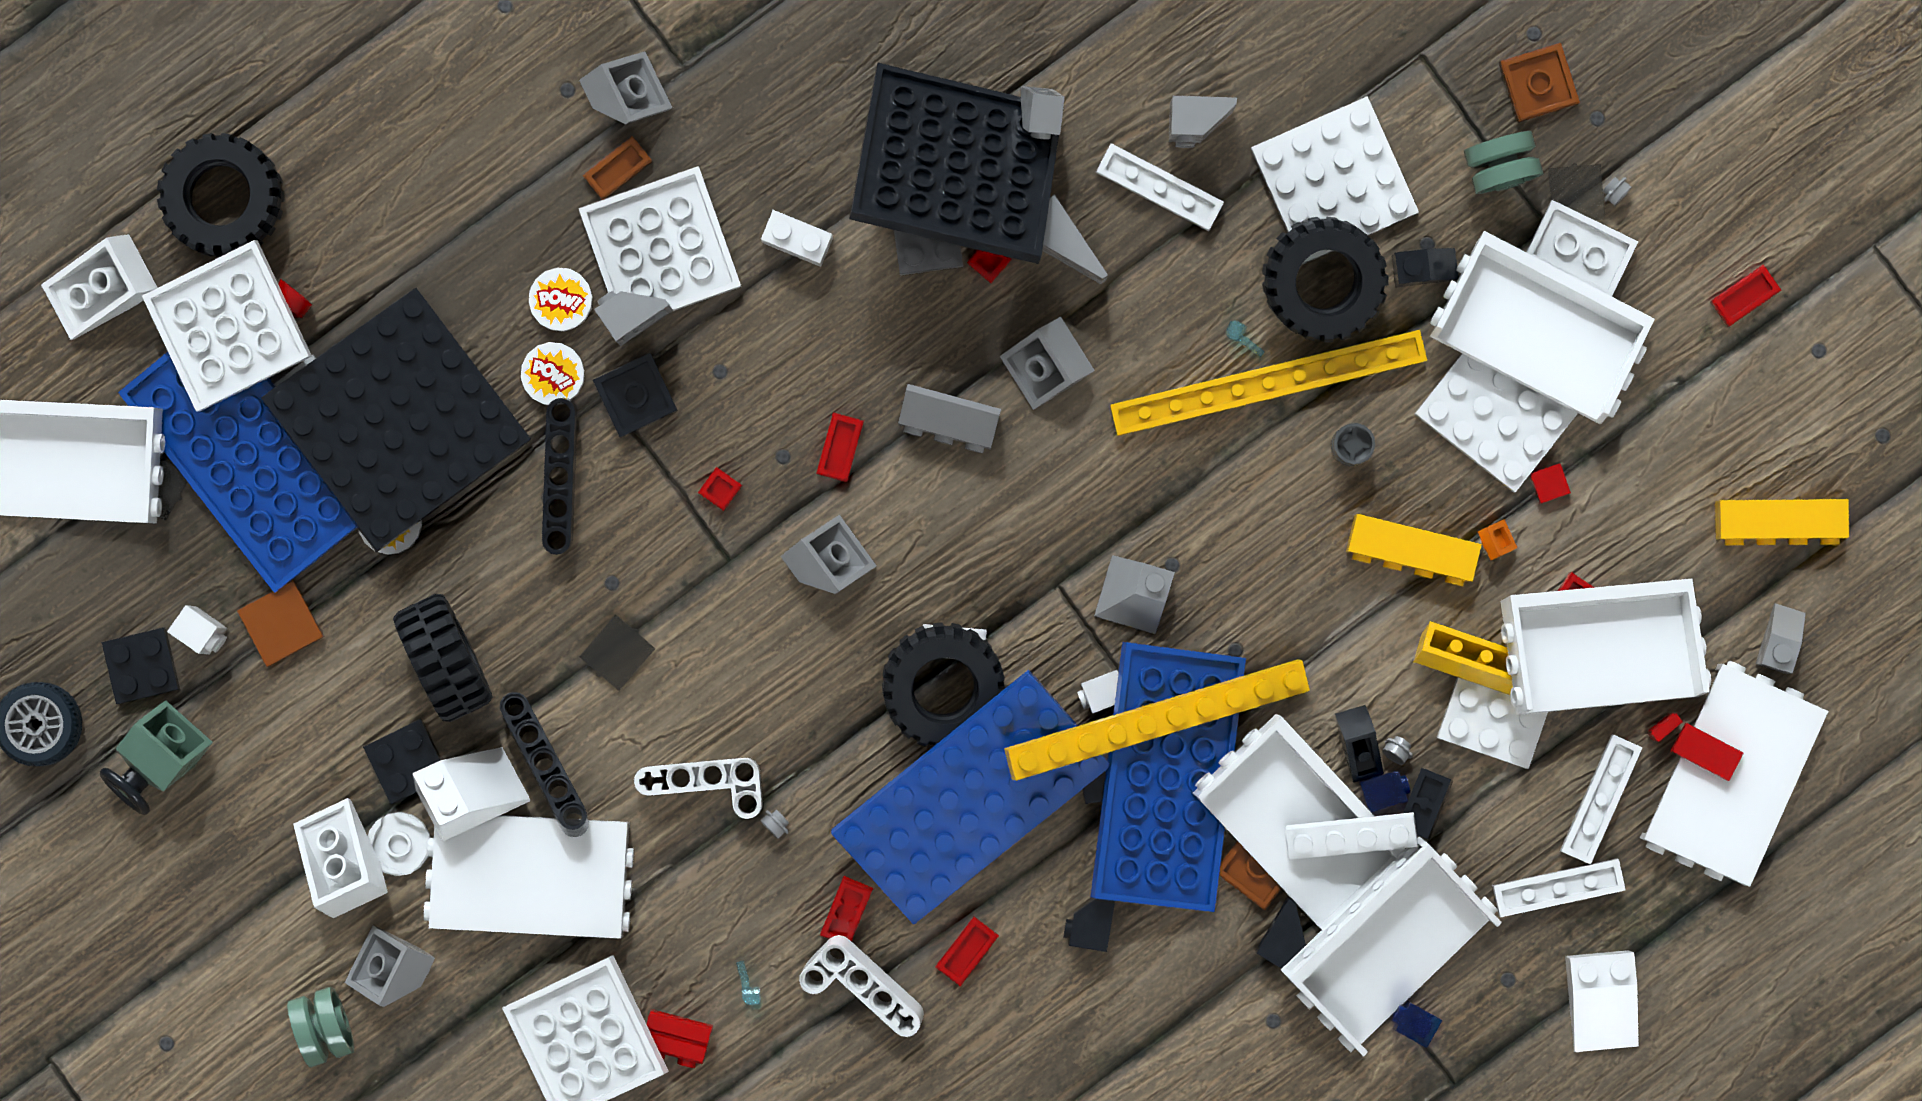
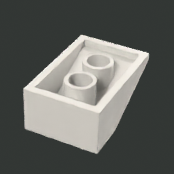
(99, 285)
(469, 790)
(339, 860)
(1603, 1000)

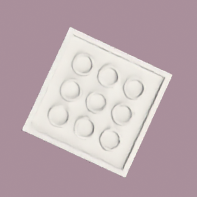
(1336, 170)
(662, 241)
(226, 326)
(1494, 420)
(586, 1036)

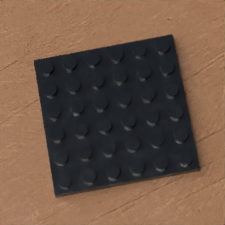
(953, 165)
(395, 419)

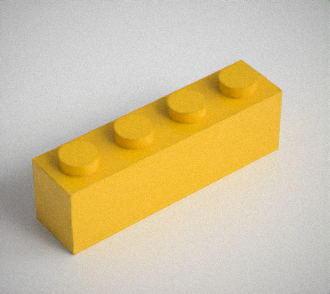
(1782, 520)
(1413, 548)
(1464, 657)

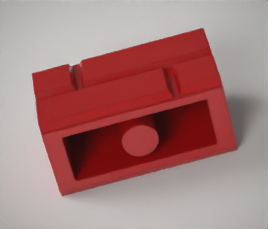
(680, 1037)

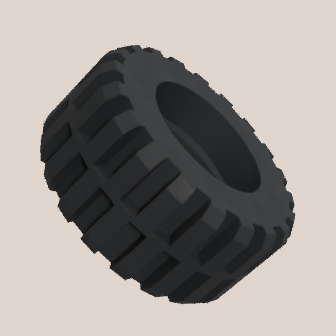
(190, 165)
(1354, 309)
(922, 648)
(442, 657)

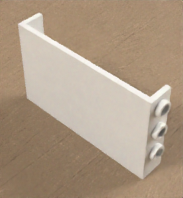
(1542, 328)
(80, 461)
(1604, 646)
(1283, 783)
(1733, 821)
(531, 878)
(1388, 943)

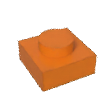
(1497, 539)

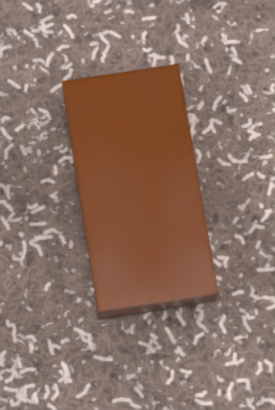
(617, 168)

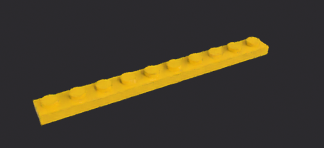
(1268, 382)
(1156, 719)

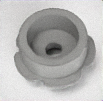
(1616, 190)
(1397, 750)
(775, 823)

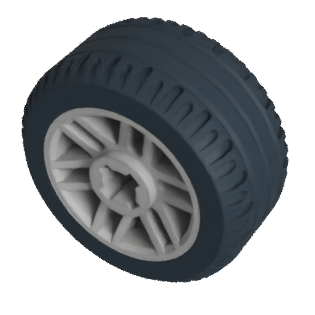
(59, 718)

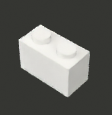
(797, 238)
(198, 630)

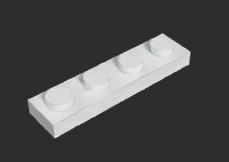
(1159, 187)
(1601, 799)
(1351, 836)
(1558, 887)

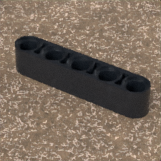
(555, 491)
(542, 749)

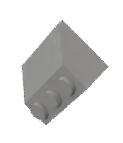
(948, 418)

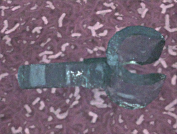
(1236, 331)
(750, 995)

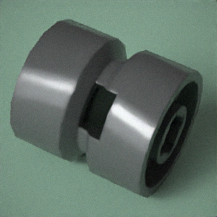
(1352, 444)

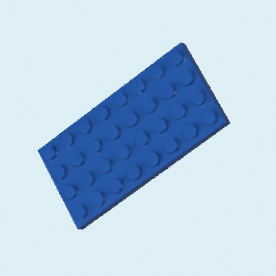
(245, 473)
(959, 801)
(1153, 831)

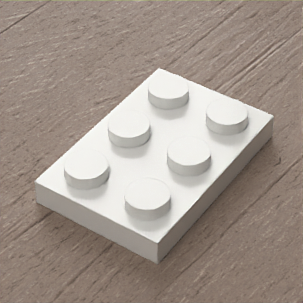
(1582, 247)
(1490, 724)

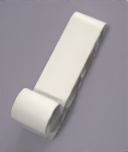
(698, 782)
(864, 990)

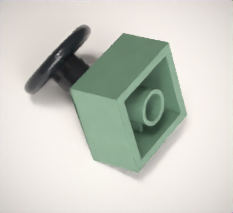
(158, 752)

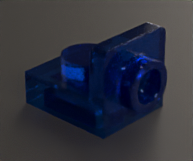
(1385, 790)
(1415, 1023)

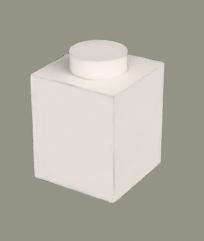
(1099, 692)

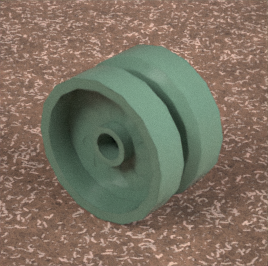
(1504, 166)
(320, 1027)

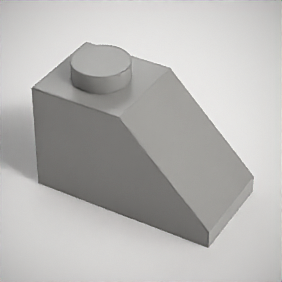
(1041, 111)
(1782, 639)

